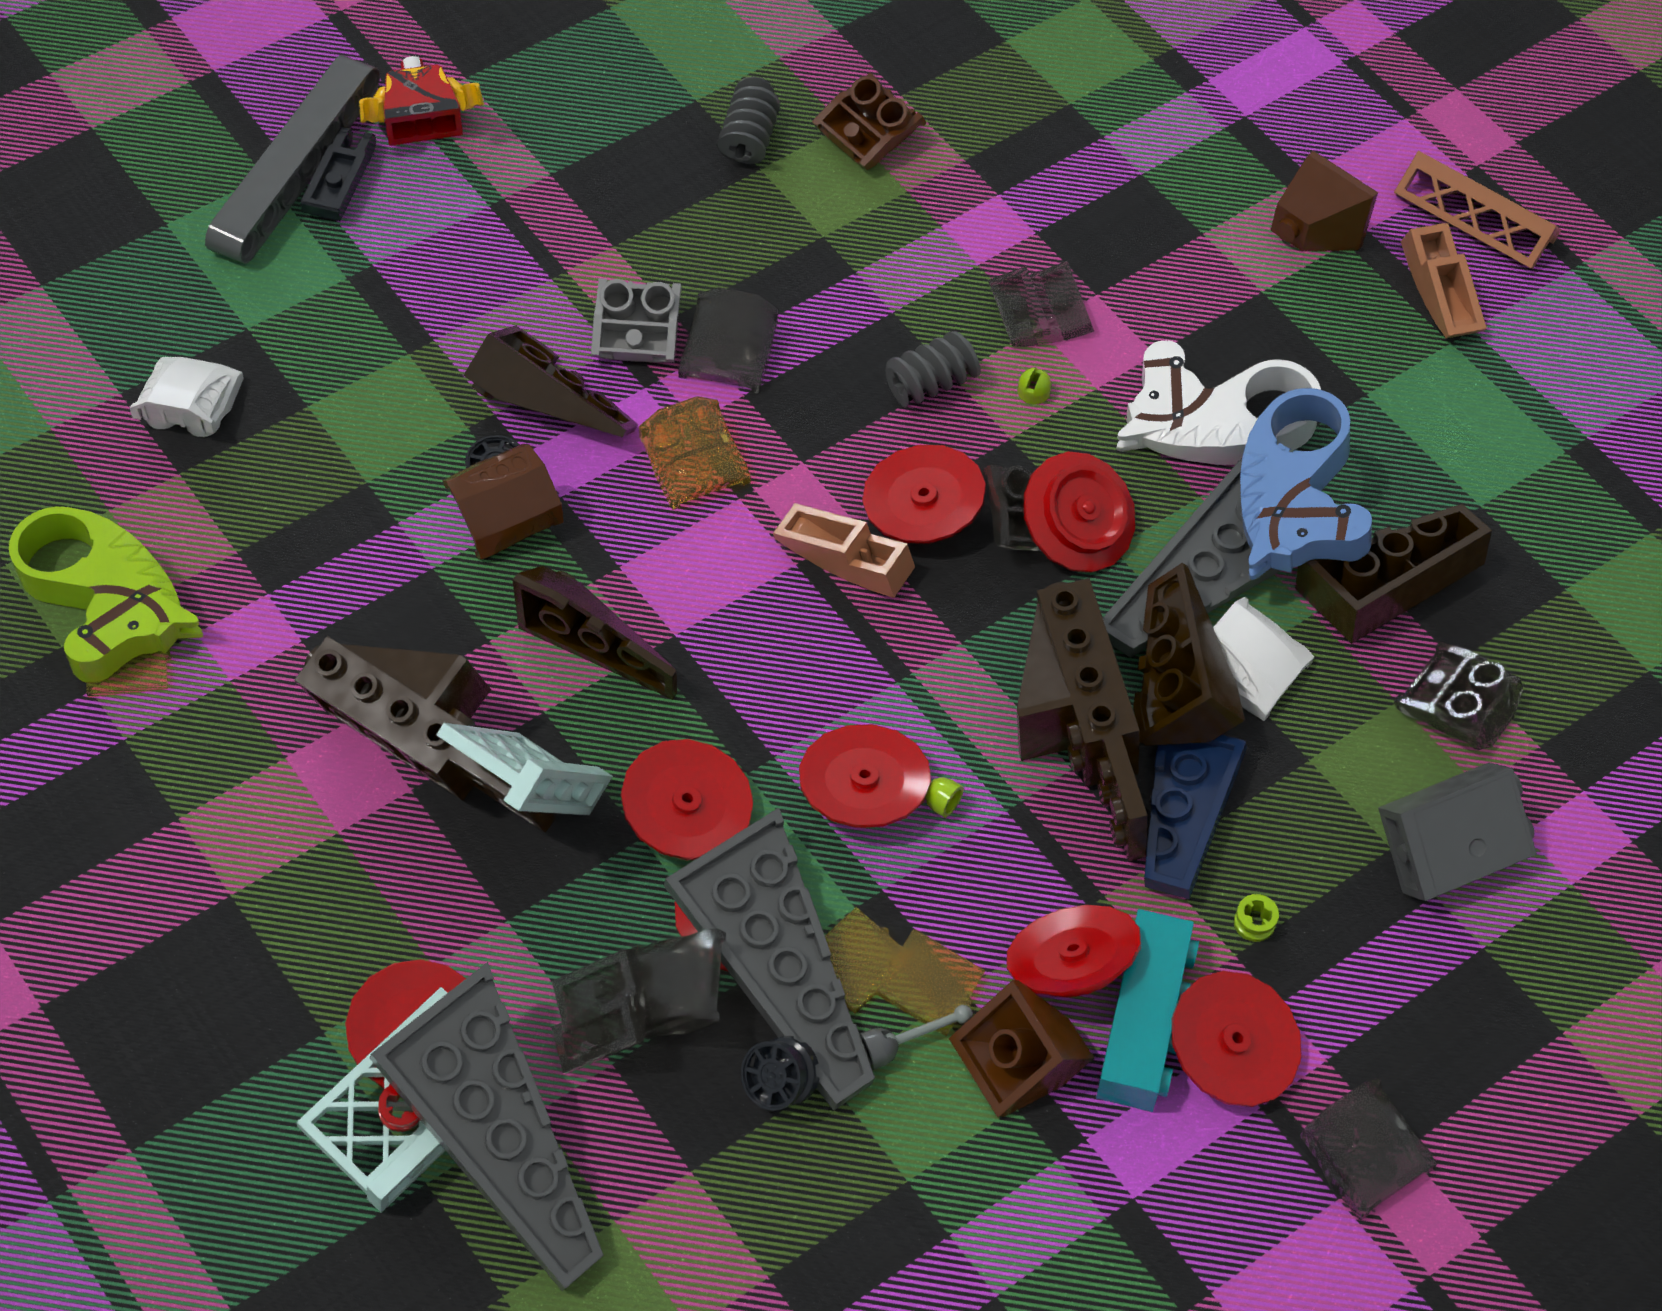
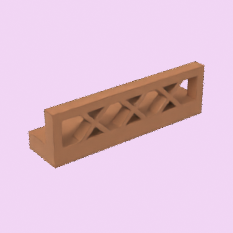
(1491, 200)

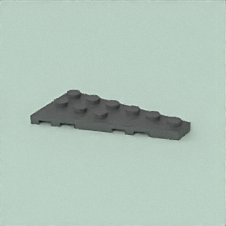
(1215, 553)
(776, 947)
(482, 1105)

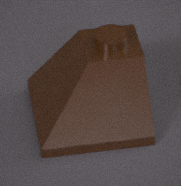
(1324, 208)
(1019, 1049)

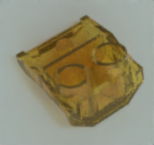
(692, 450)

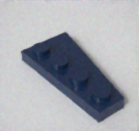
(1186, 808)

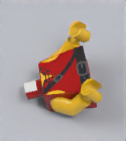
(420, 103)

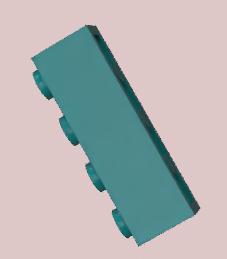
(1143, 1014)

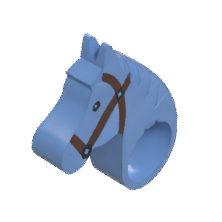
(1282, 493)

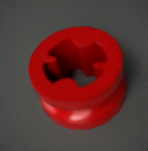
(386, 1116)

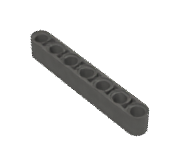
(290, 160)

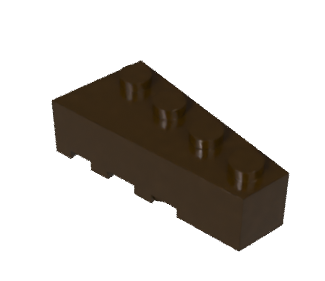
(1396, 572)

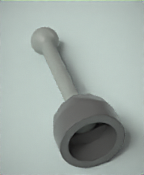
(883, 1045)

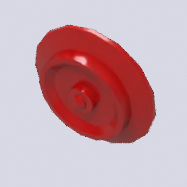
(924, 493)
(1079, 512)
(864, 776)
(685, 798)
(1074, 950)
(389, 1000)
(1236, 1038)

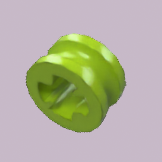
(1268, 913)

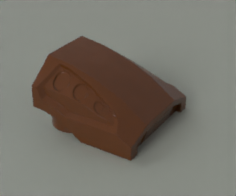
(867, 121)
(505, 499)

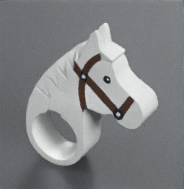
(1204, 424)

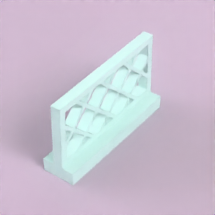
(536, 776)
(404, 1163)

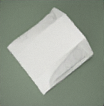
(188, 395)
(1259, 656)

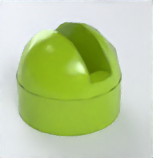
(1042, 388)
(944, 796)

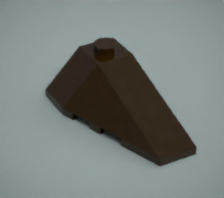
(524, 373)
(575, 620)
(1186, 677)

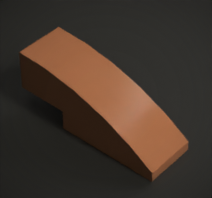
(1443, 280)
(846, 549)

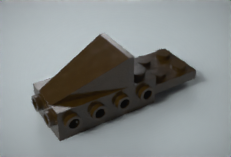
(1079, 704)
(400, 706)

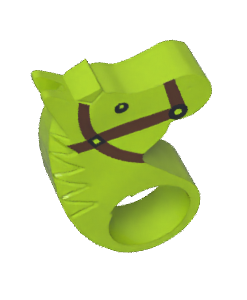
(119, 584)

